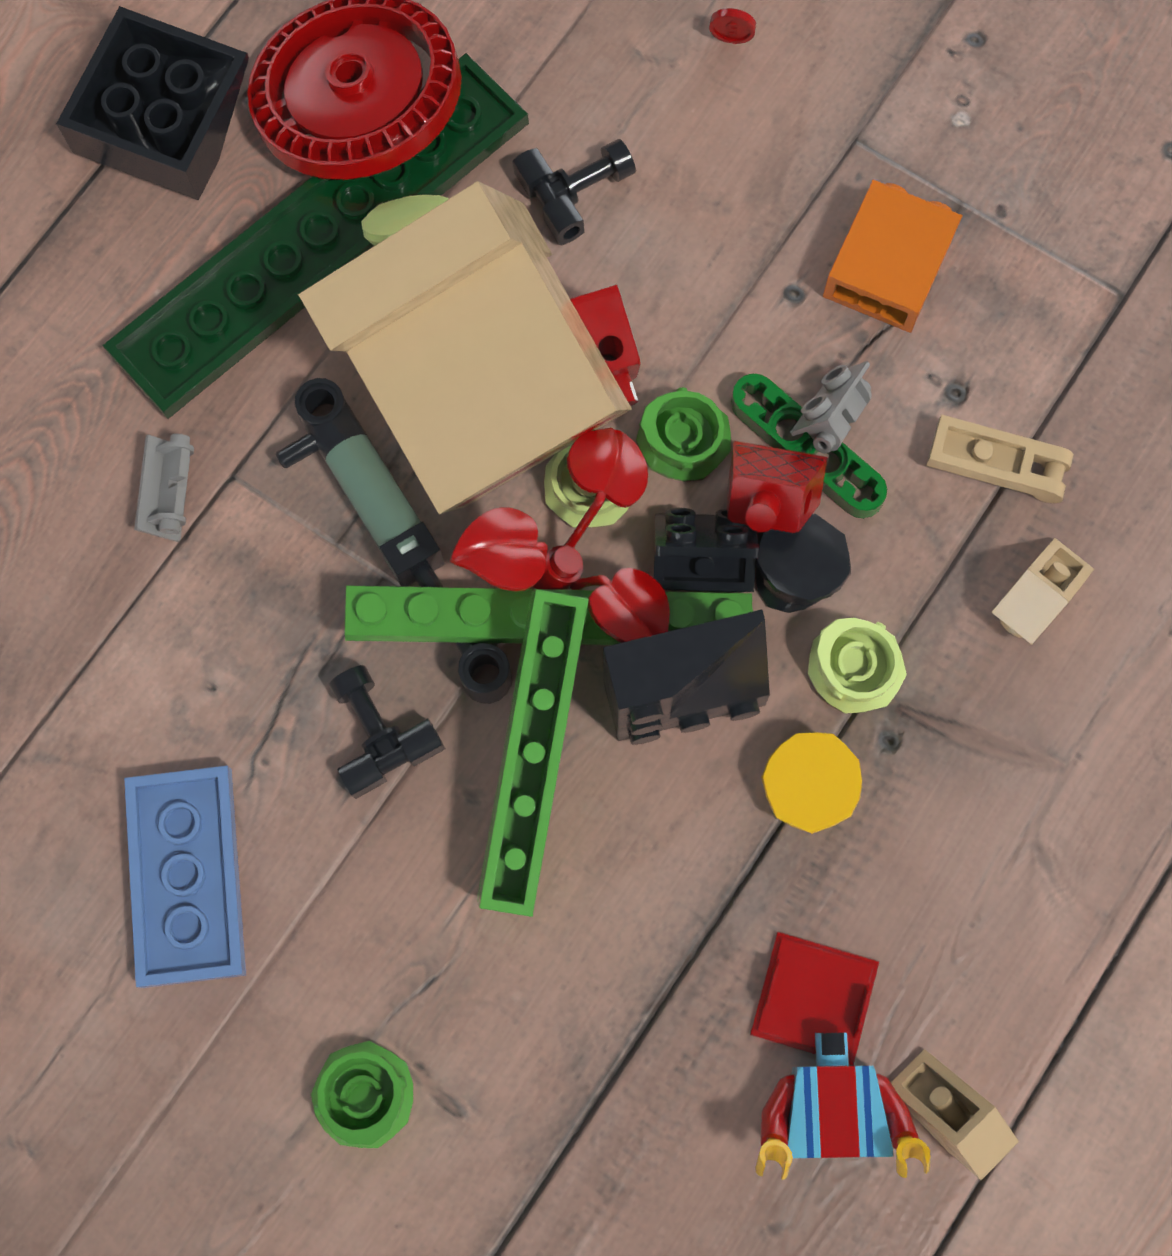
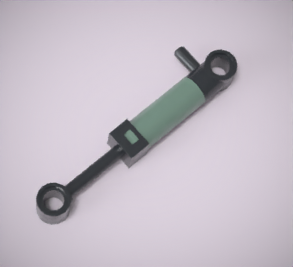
(385, 513)

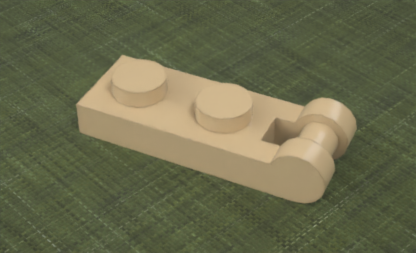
(999, 458)

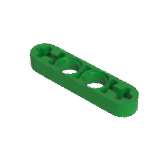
(754, 418)

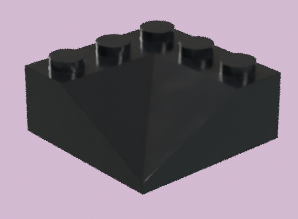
(155, 102)
(687, 677)

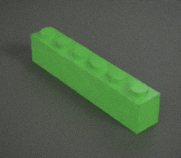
(532, 753)

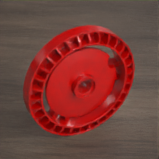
(353, 87)

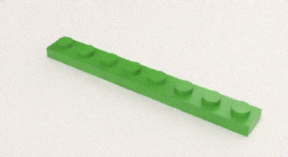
(495, 613)

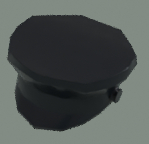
(802, 565)

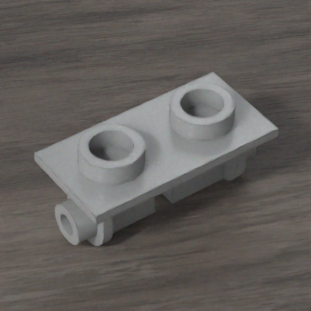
(835, 407)
(163, 486)

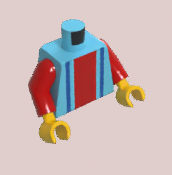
(837, 1113)

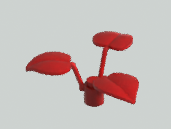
(506, 553)

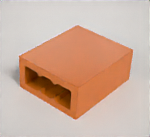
(892, 255)

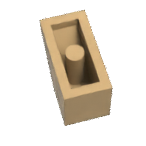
(1042, 591)
(955, 1114)

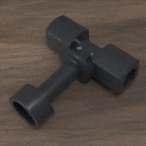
(559, 191)
(385, 746)

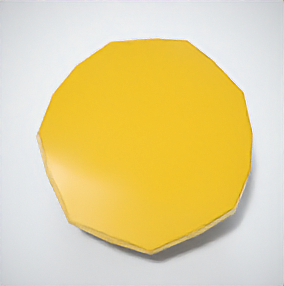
(812, 781)

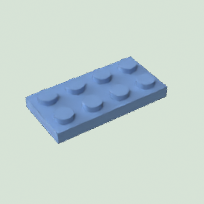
(184, 877)

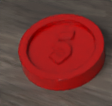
(732, 26)

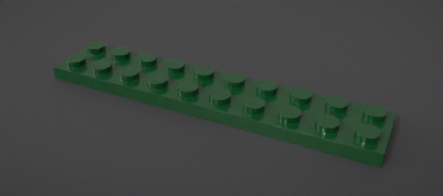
(315, 230)

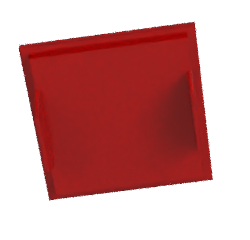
(813, 992)

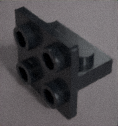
(704, 552)

